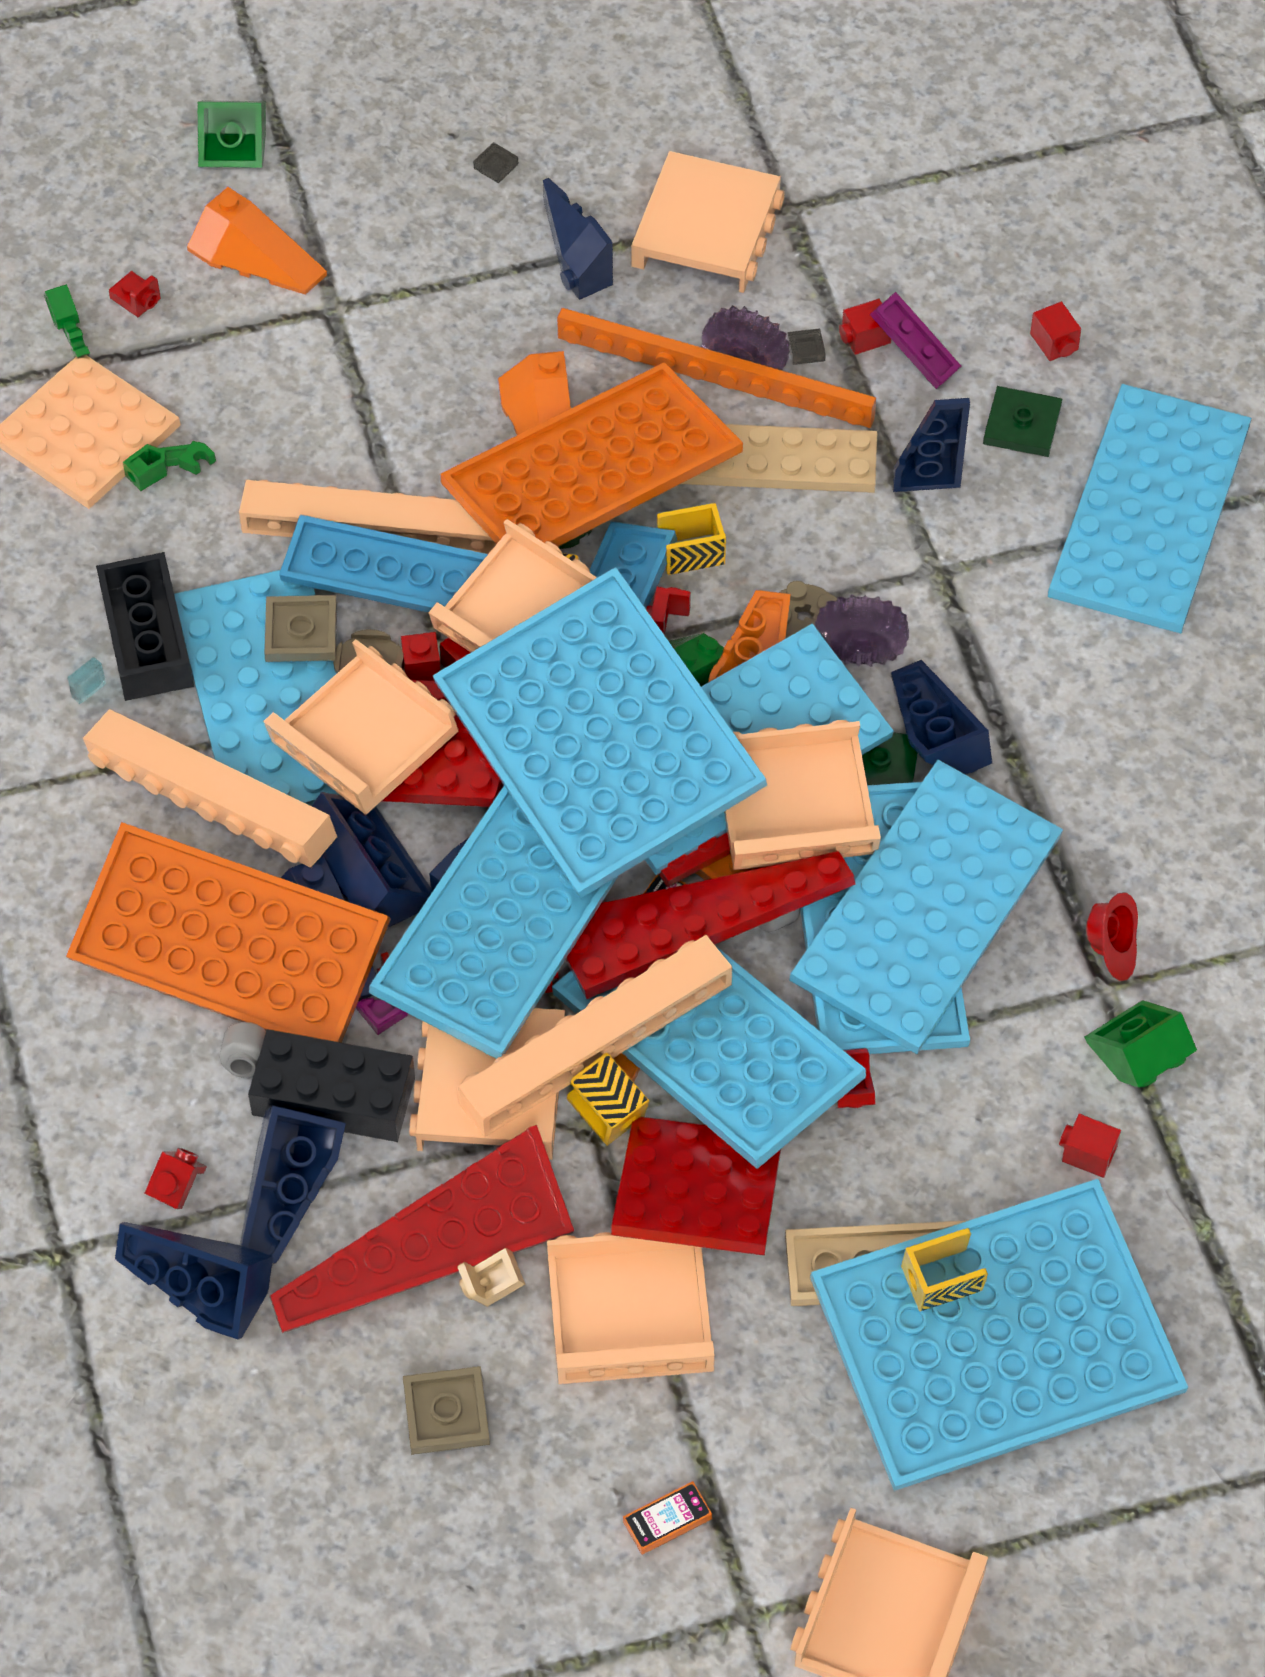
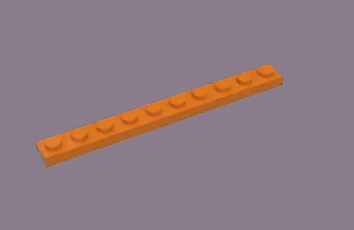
(717, 368)

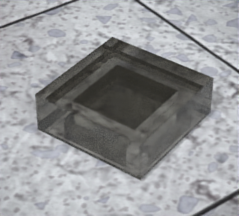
(495, 162)
(806, 346)

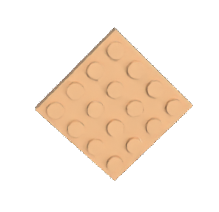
(84, 429)

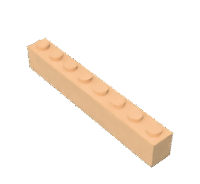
(276, 507)
(210, 788)
(605, 1026)

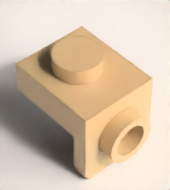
(491, 1278)

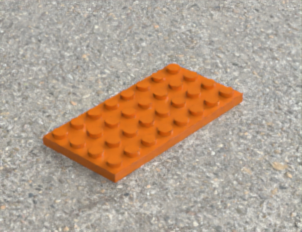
(594, 459)
(227, 936)

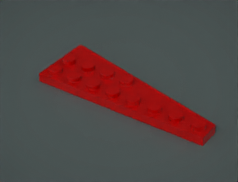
(653, 926)
(490, 1206)

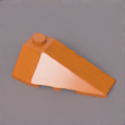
(243, 238)
(535, 390)
(758, 629)

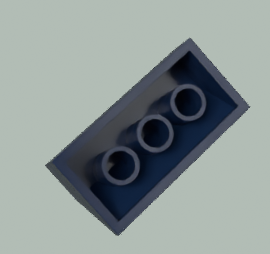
(371, 861)

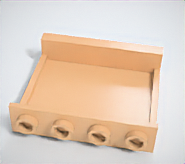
(708, 217)
(508, 588)
(365, 729)
(811, 800)
(447, 1063)
(628, 1308)
(886, 1606)

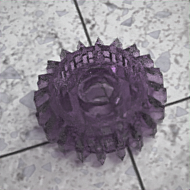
(746, 337)
(863, 629)

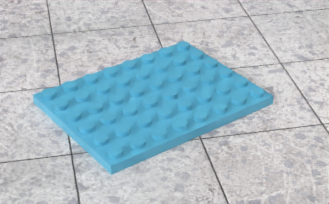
(599, 732)
(1033, 1355)

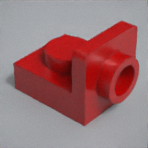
(136, 293)

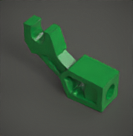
(66, 317)
(185, 456)

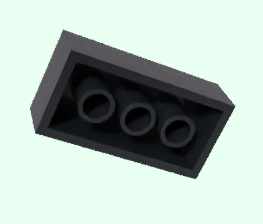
(145, 626)
(334, 1082)

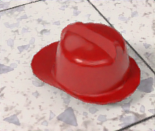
(1112, 934)

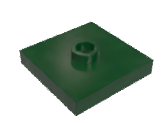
(1022, 421)
(890, 761)

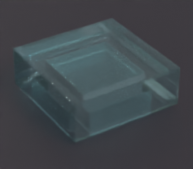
(86, 680)

